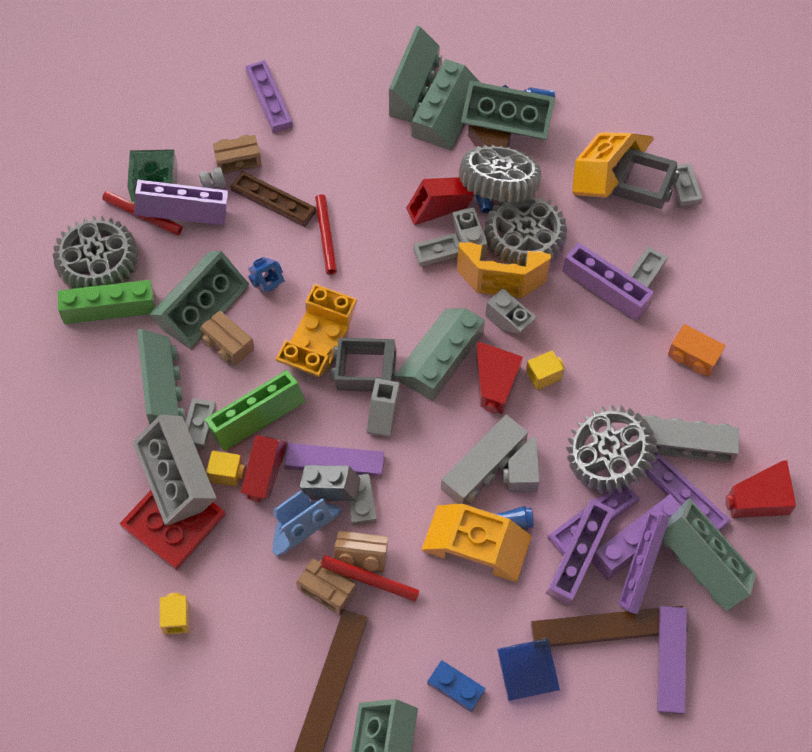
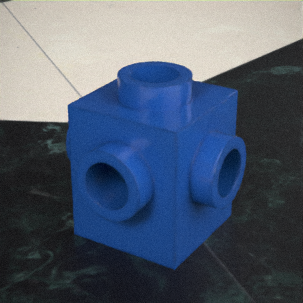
(272, 276)

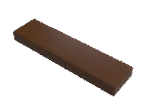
(273, 198)

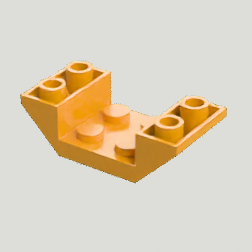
(594, 165)
(492, 277)
(324, 322)
(479, 538)

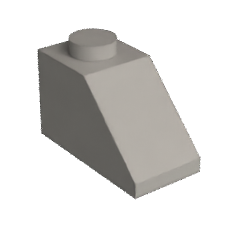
(522, 469)

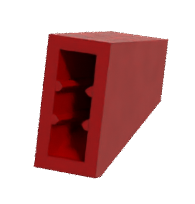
(438, 198)
(496, 376)
(263, 467)
(763, 494)

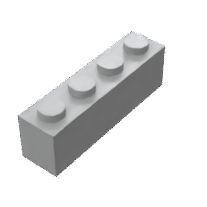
(695, 439)
(484, 461)

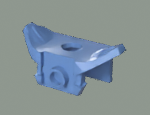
(300, 519)

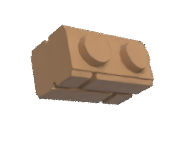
(237, 153)
(226, 338)
(362, 550)
(326, 586)

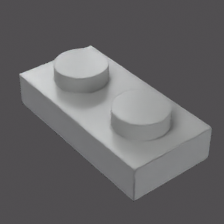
(687, 188)
(436, 250)
(648, 266)
(196, 423)
(363, 509)

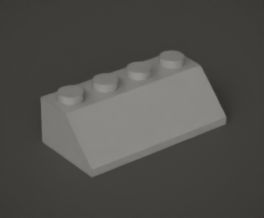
(173, 469)

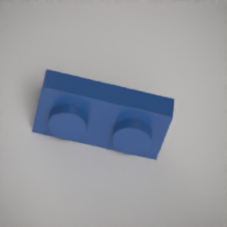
(456, 686)

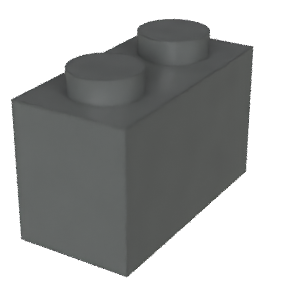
(330, 482)

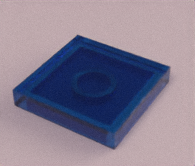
(528, 669)

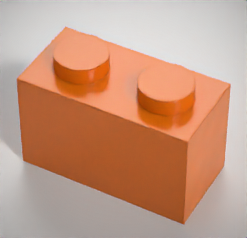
(696, 350)

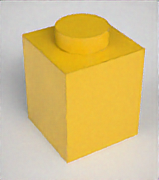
(545, 370)
(225, 468)
(174, 614)

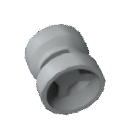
(217, 177)

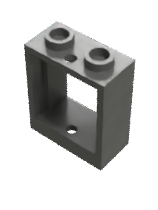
(639, 194)
(363, 346)

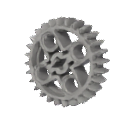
(500, 173)
(525, 230)
(117, 237)
(620, 457)

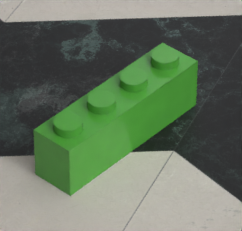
(106, 302)
(255, 410)

